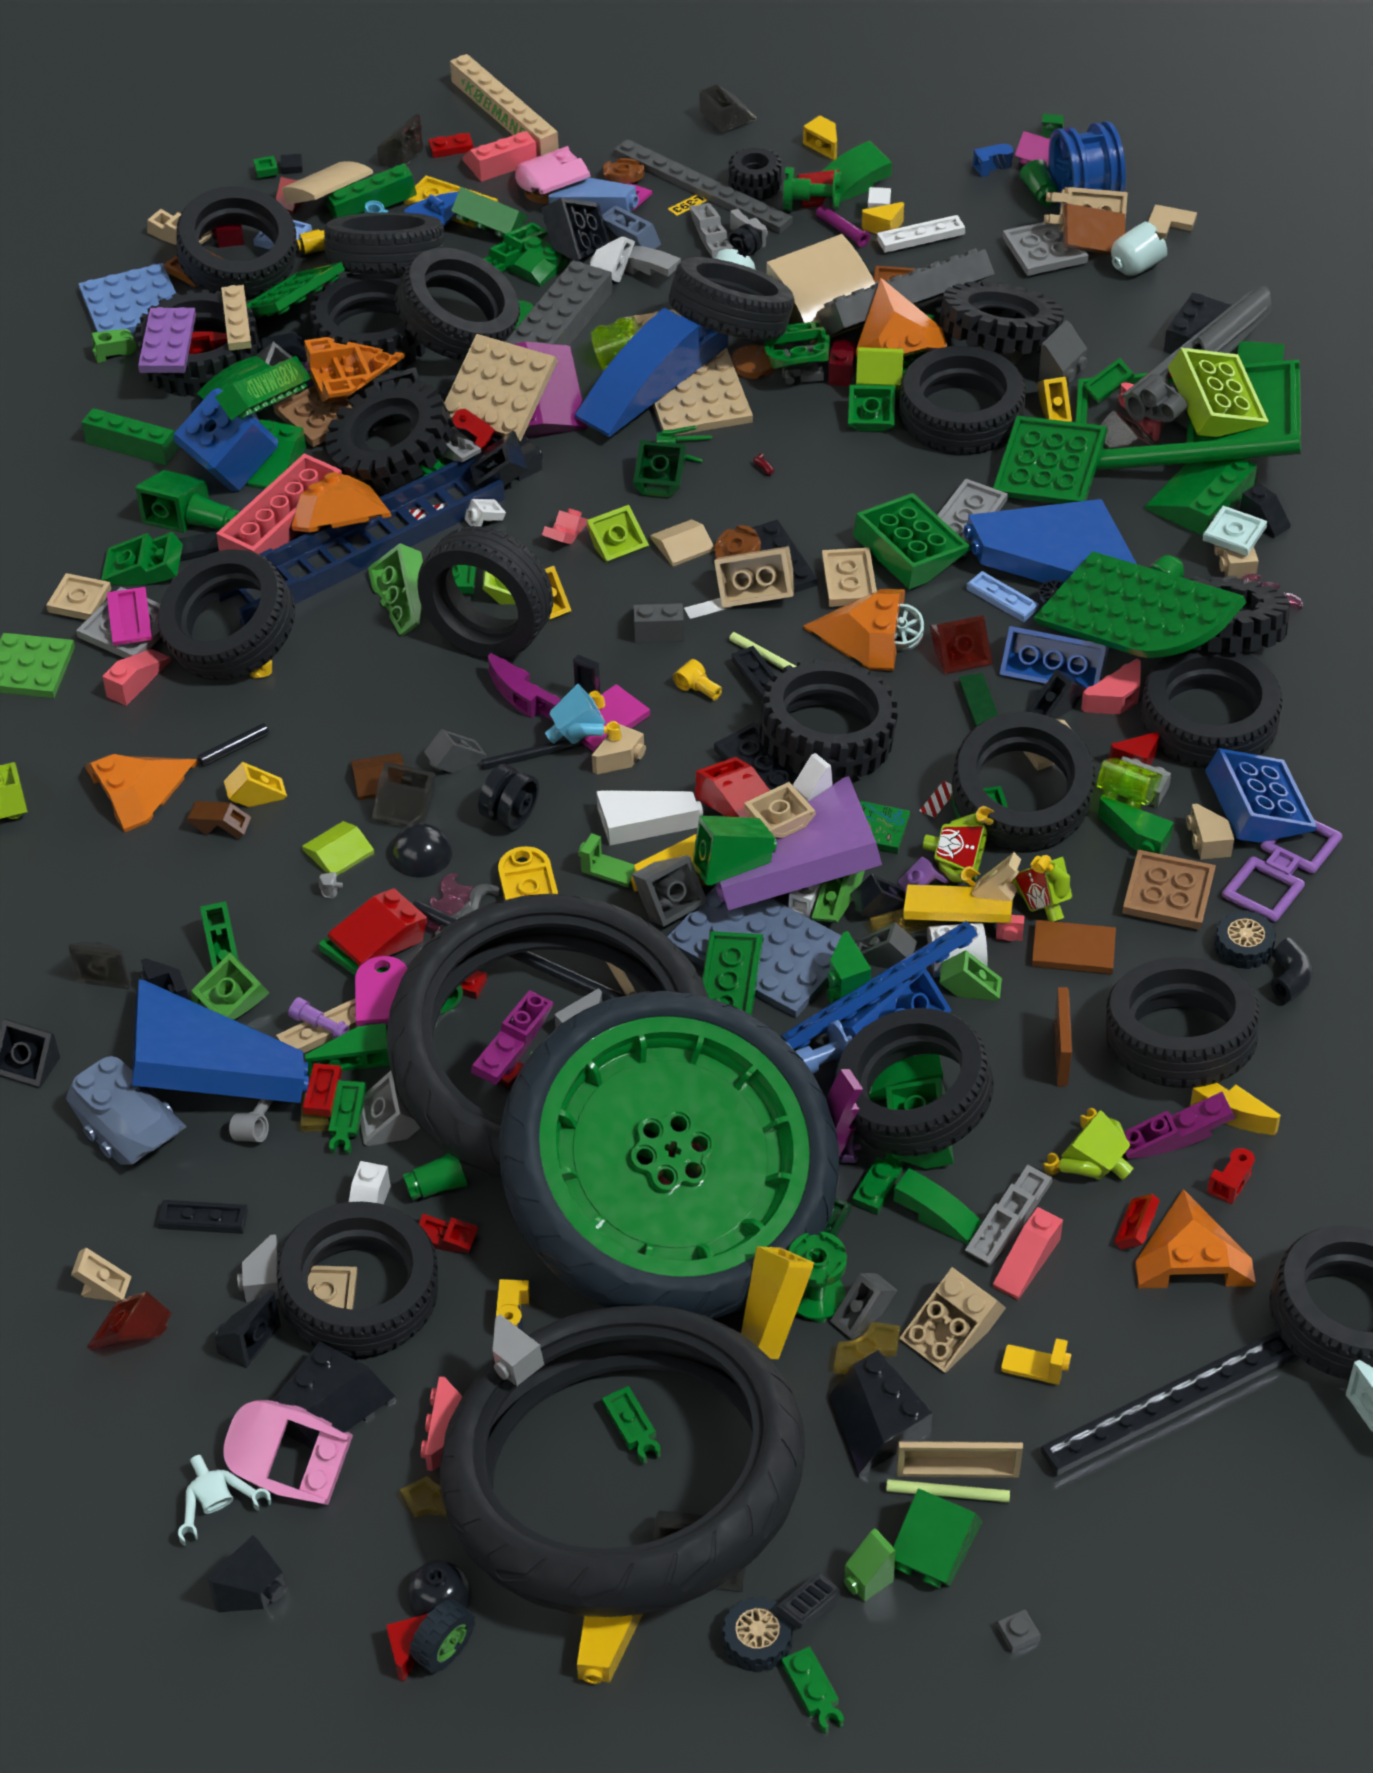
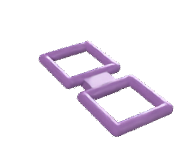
(1281, 867)

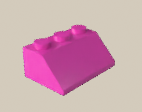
(1032, 148)

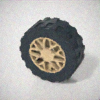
(1245, 939)
(756, 1635)

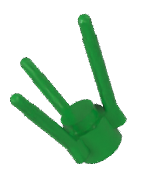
(668, 436)

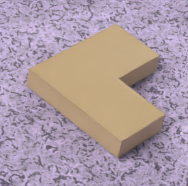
(1166, 217)

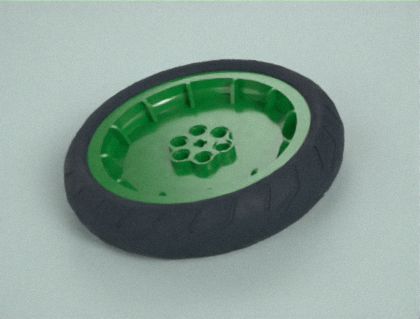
(638, 1067)

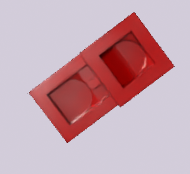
(206, 341)
(449, 1236)

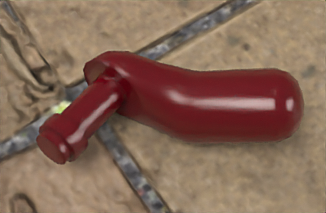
(765, 465)

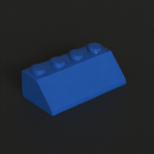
(1038, 654)
(914, 993)

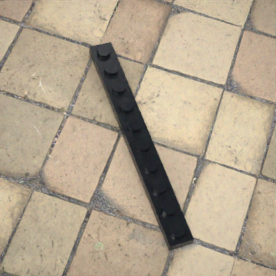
(1166, 1403)

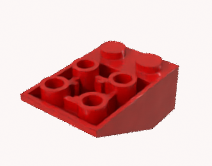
(728, 786)

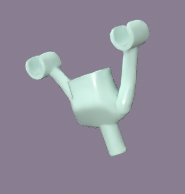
(213, 1494)

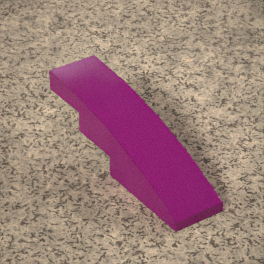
(842, 1105)

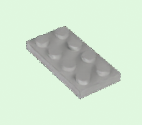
(970, 499)

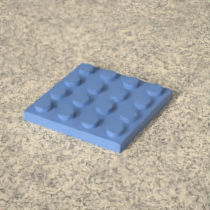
(123, 297)

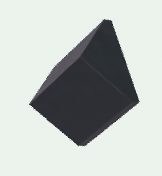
(27, 1052)

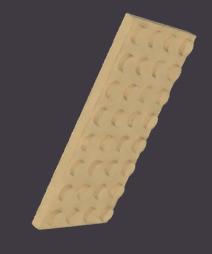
(706, 398)

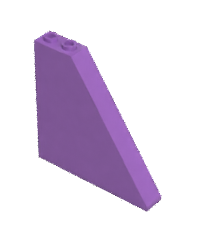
(828, 848)

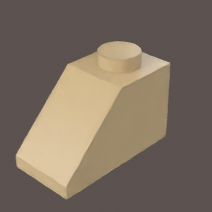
(619, 754)

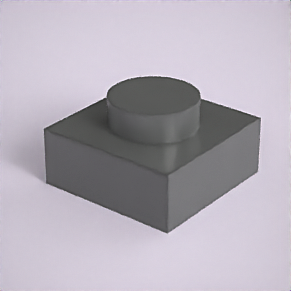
(1018, 1631)

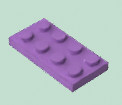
(167, 340)

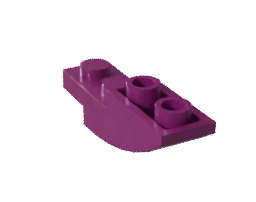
(518, 691)
(514, 1038)
(1176, 1131)

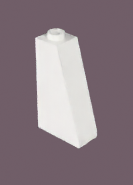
(646, 814)

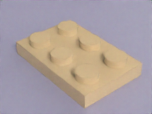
(848, 575)

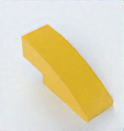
(1248, 1111)

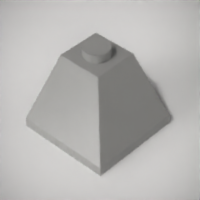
(385, 1114)

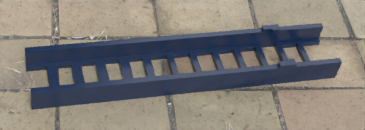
(398, 504)

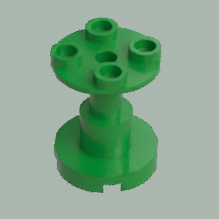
(803, 188)
(824, 1289)

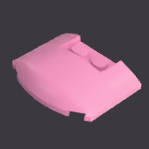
(551, 171)

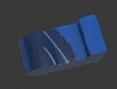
(992, 158)

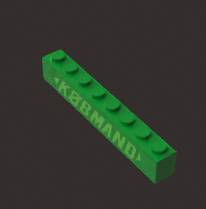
(263, 389)

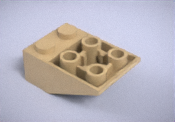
(952, 1320)

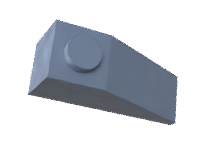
(632, 227)

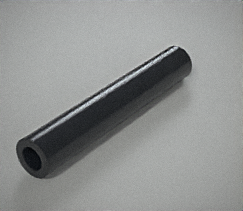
(233, 744)

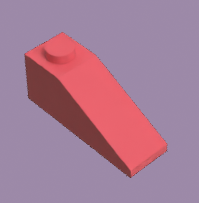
(133, 674)
(1029, 1253)

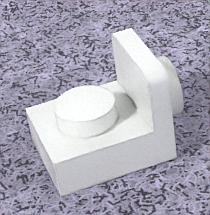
(483, 510)

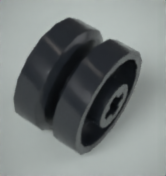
(508, 796)

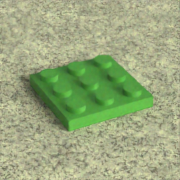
(33, 664)

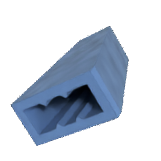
(599, 191)

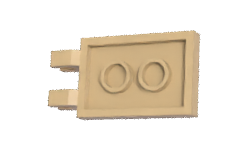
(1092, 198)

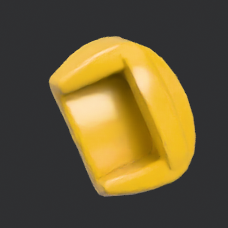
(263, 671)

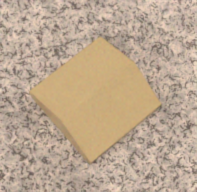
(683, 542)

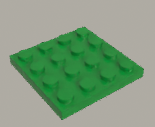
(293, 290)
(1050, 460)

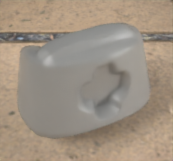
(329, 885)

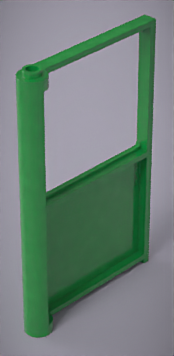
(1280, 397)

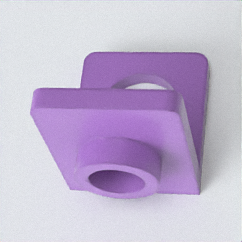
(922, 874)

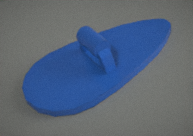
(436, 206)

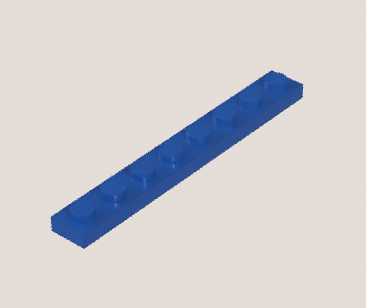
(886, 981)

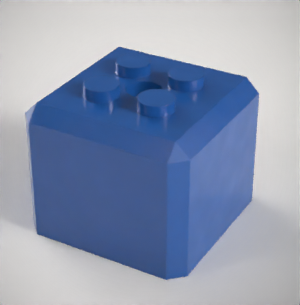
(225, 447)

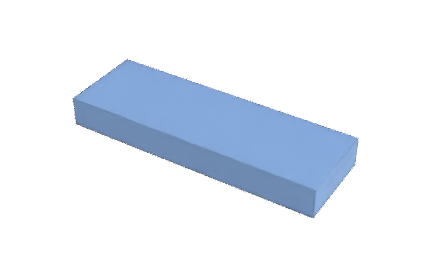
(1002, 596)

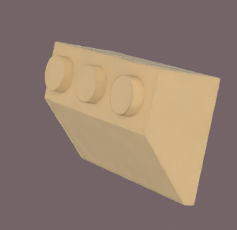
(755, 576)

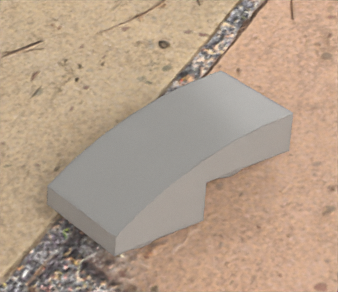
(738, 219)

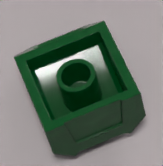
(659, 468)

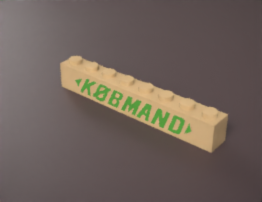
(502, 103)

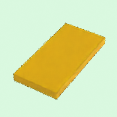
(436, 187)
(953, 904)

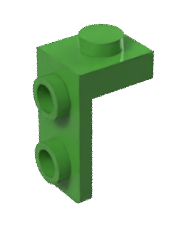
(603, 866)

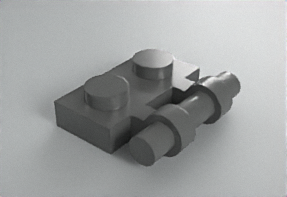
(807, 372)

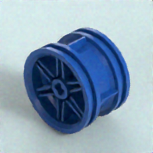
(1087, 158)

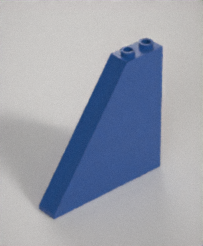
(1045, 540)
(205, 1052)

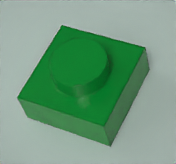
(265, 167)

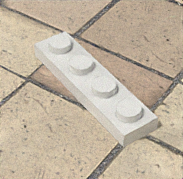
(921, 233)

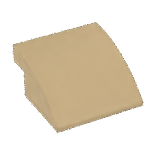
(820, 275)

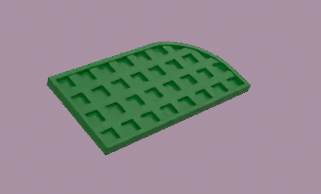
(1138, 608)

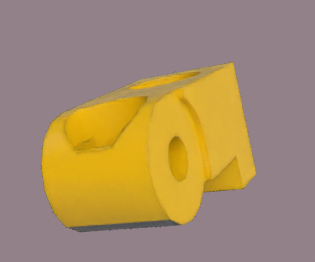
(510, 1297)

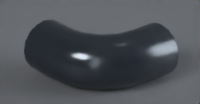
(1297, 970)

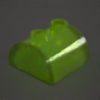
(611, 338)
(1129, 781)

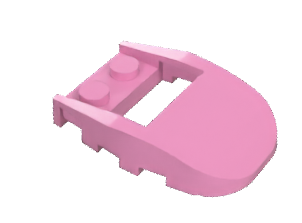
(256, 1439)

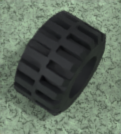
(755, 172)

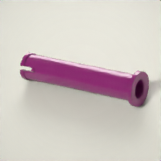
(856, 234)

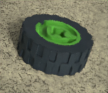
(442, 1635)

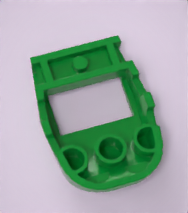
(799, 355)

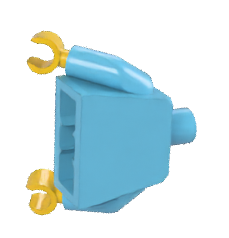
(580, 717)

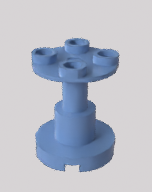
(826, 1053)

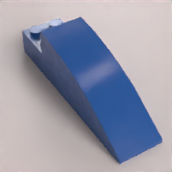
(647, 369)

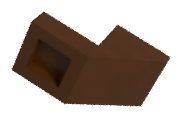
(207, 815)

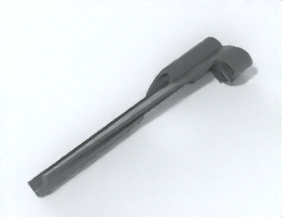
(1161, 402)

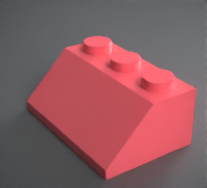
(500, 156)

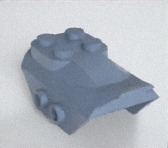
(121, 1116)

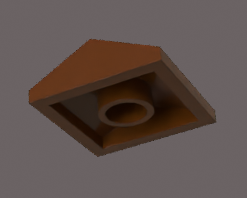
(368, 772)

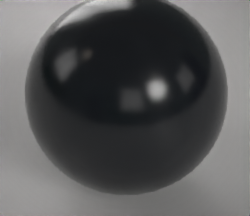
(421, 851)

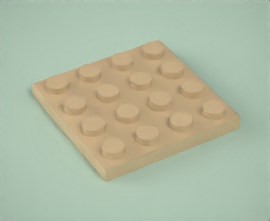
(501, 384)

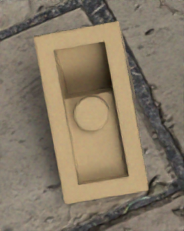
(997, 883)
(100, 1277)

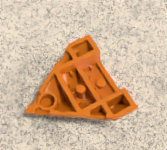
(899, 325)
(342, 368)
(337, 502)
(864, 629)
(138, 784)
(1192, 1244)

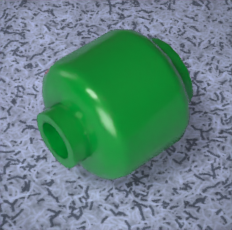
(1170, 565)

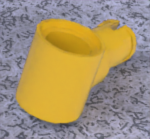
(693, 676)

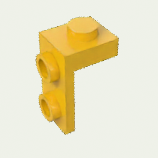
(1037, 1364)

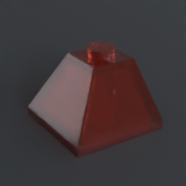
(961, 643)
(132, 1321)

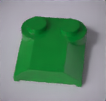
(538, 261)
(871, 407)

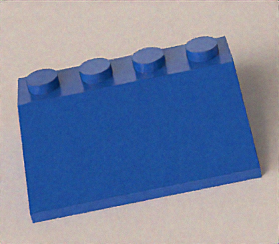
(1258, 796)

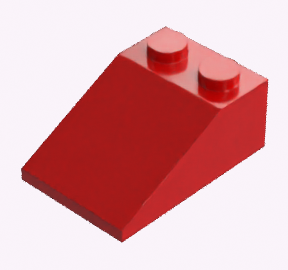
(380, 927)

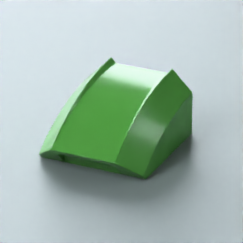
(229, 989)

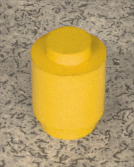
(311, 242)

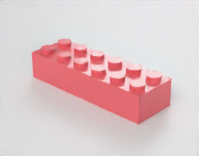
(269, 517)

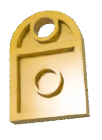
(526, 877)

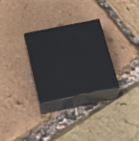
(291, 163)

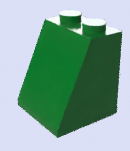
(165, 499)
(731, 847)
(935, 1538)

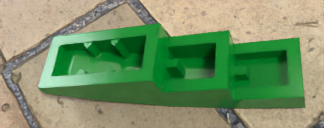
(512, 245)

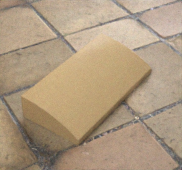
(325, 181)
(959, 1459)

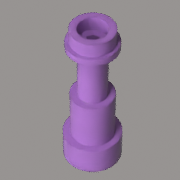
(301, 1010)

